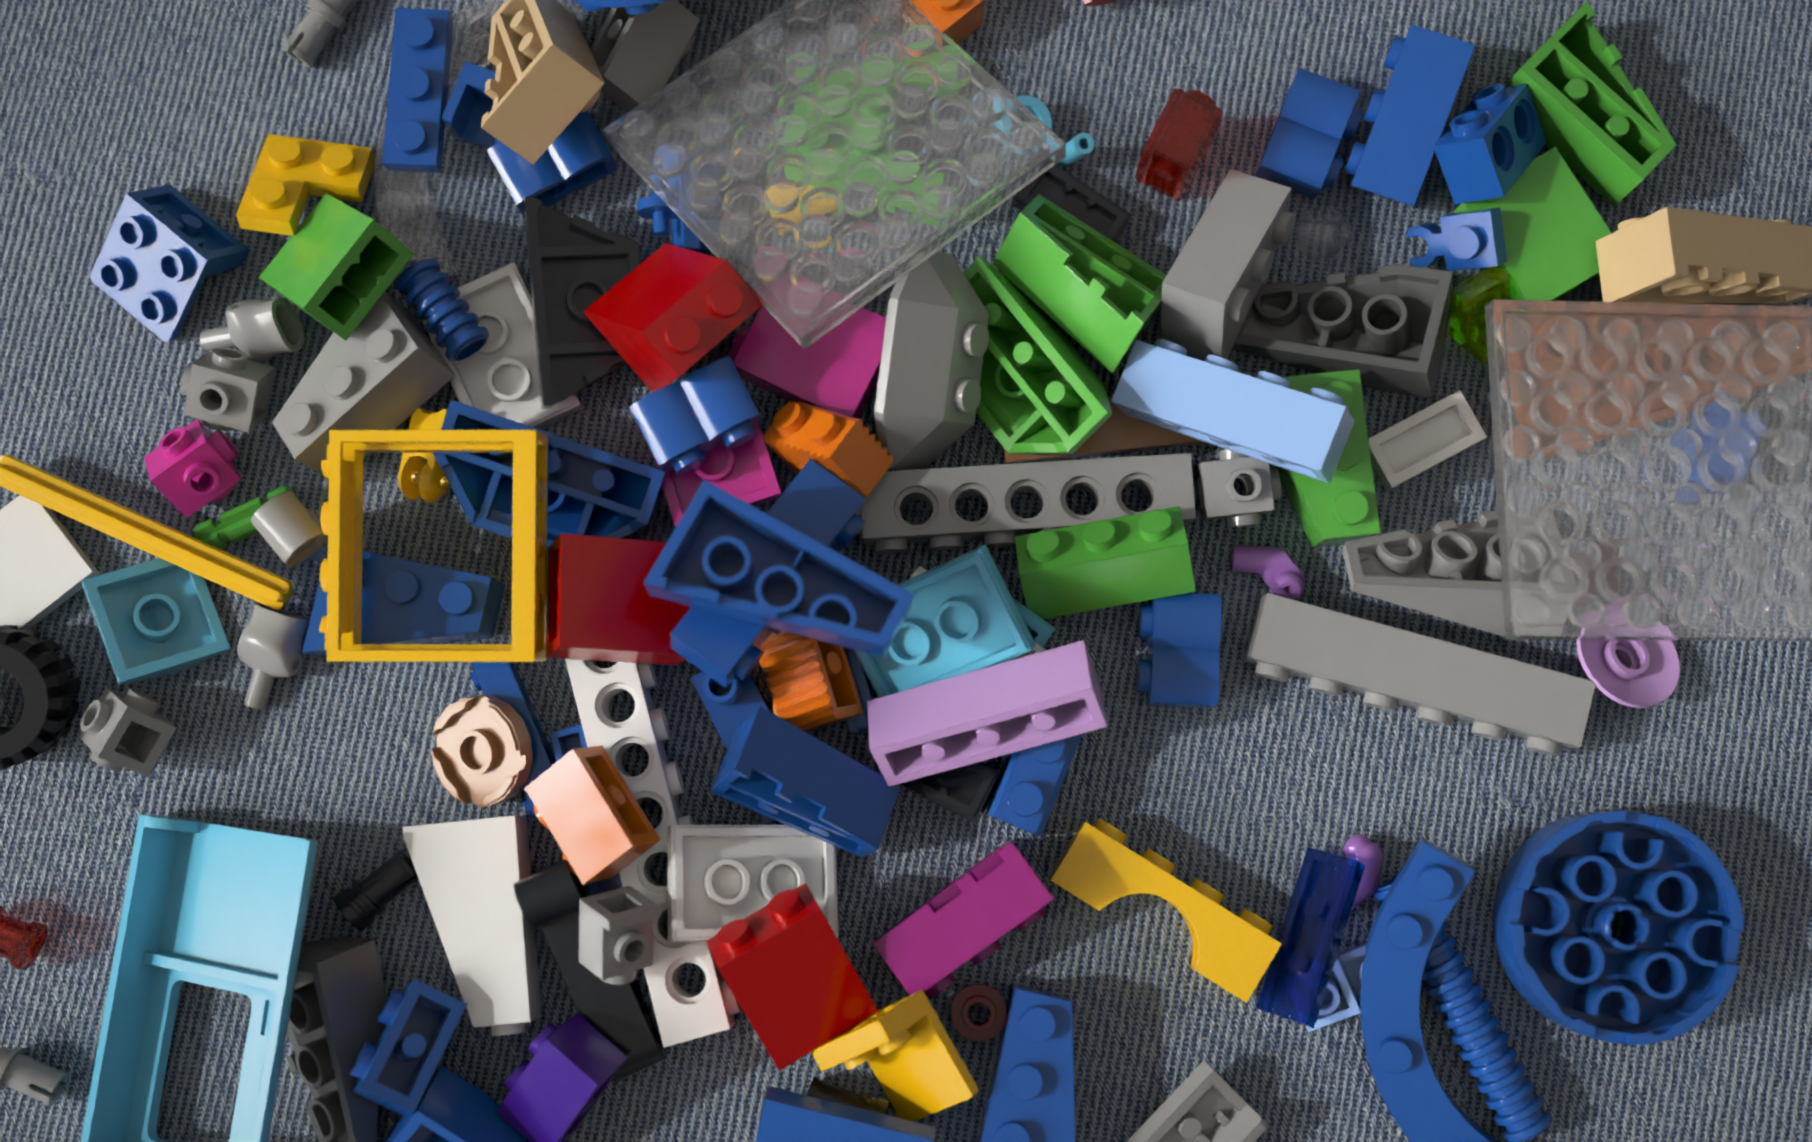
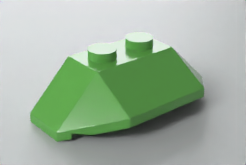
(1032, 380)

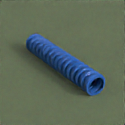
(1480, 1038)

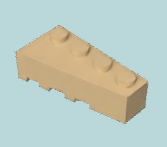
(1706, 260)

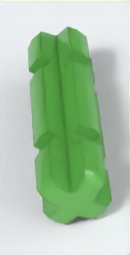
(234, 523)

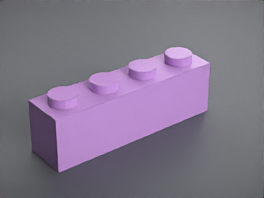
(985, 713)

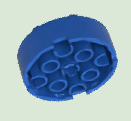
(1676, 936)

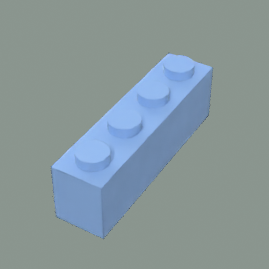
(1234, 409)

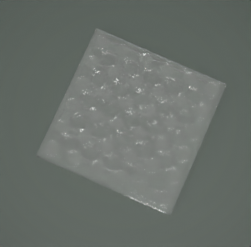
(833, 153)
(1653, 469)

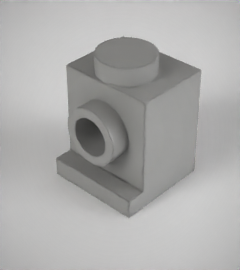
(616, 934)

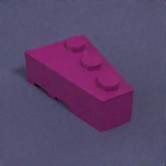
(964, 921)

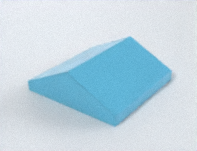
(154, 620)

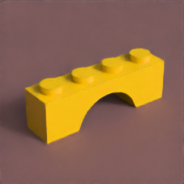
(1224, 946)

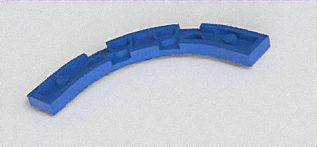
(1391, 996)

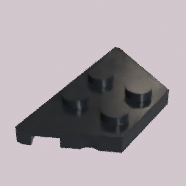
(569, 271)

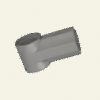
(291, 530)

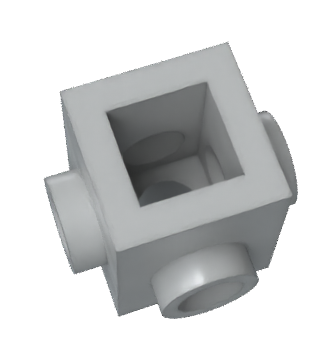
(227, 390)
(1217, 492)
(125, 731)

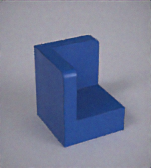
(468, 105)

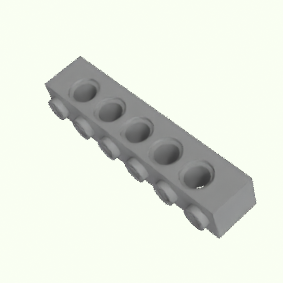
(1163, 477)

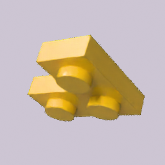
(293, 170)

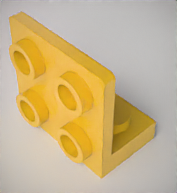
(908, 1056)

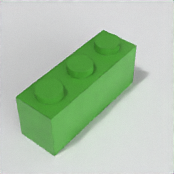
(1105, 563)

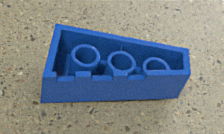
(811, 504)
(769, 574)

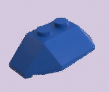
(586, 486)

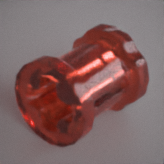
(20, 940)

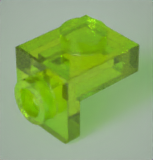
(1468, 309)

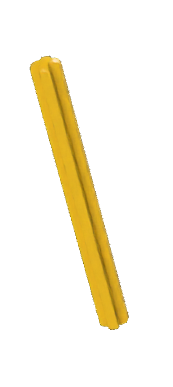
(144, 533)

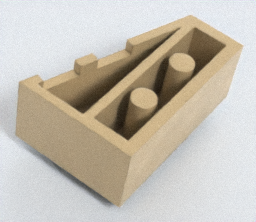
(540, 75)

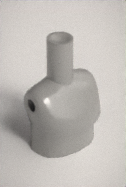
(258, 329)
(272, 649)

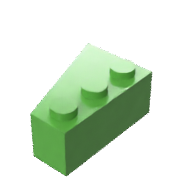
(1592, 109)
(1081, 280)
(1348, 504)

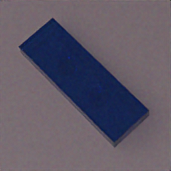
(1311, 937)

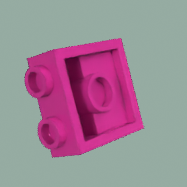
(739, 471)

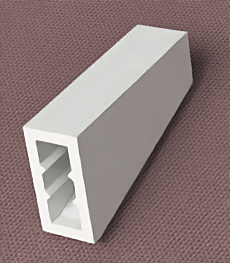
(469, 888)

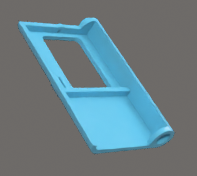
(210, 912)

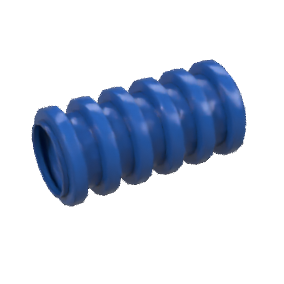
(442, 309)

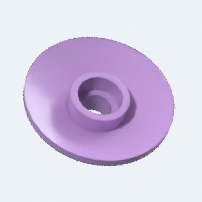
(1631, 670)

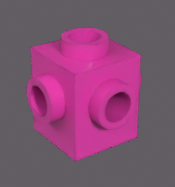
(193, 467)

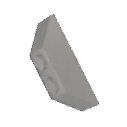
(930, 363)

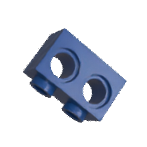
(1490, 143)

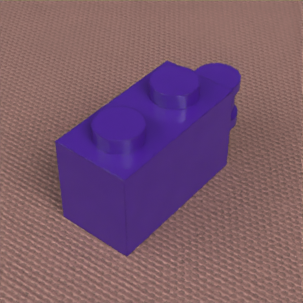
(561, 1081)

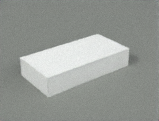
(1424, 440)

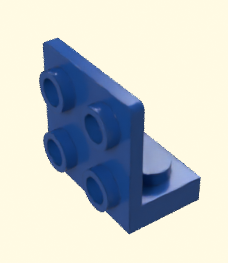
(161, 257)

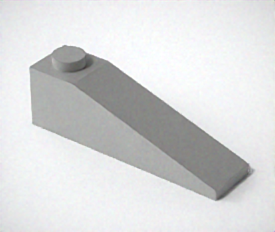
(1436, 572)

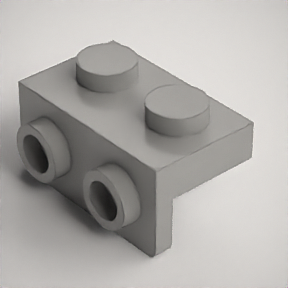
(1202, 1111)

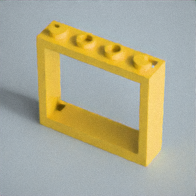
(344, 527)

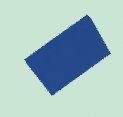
(805, 1118)

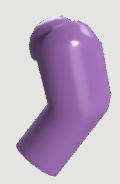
(1272, 565)
(1370, 854)

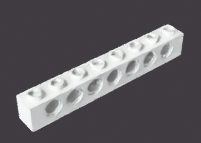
(678, 1013)

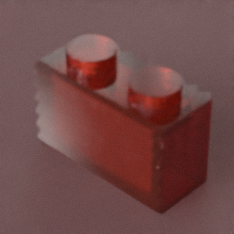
(1179, 143)

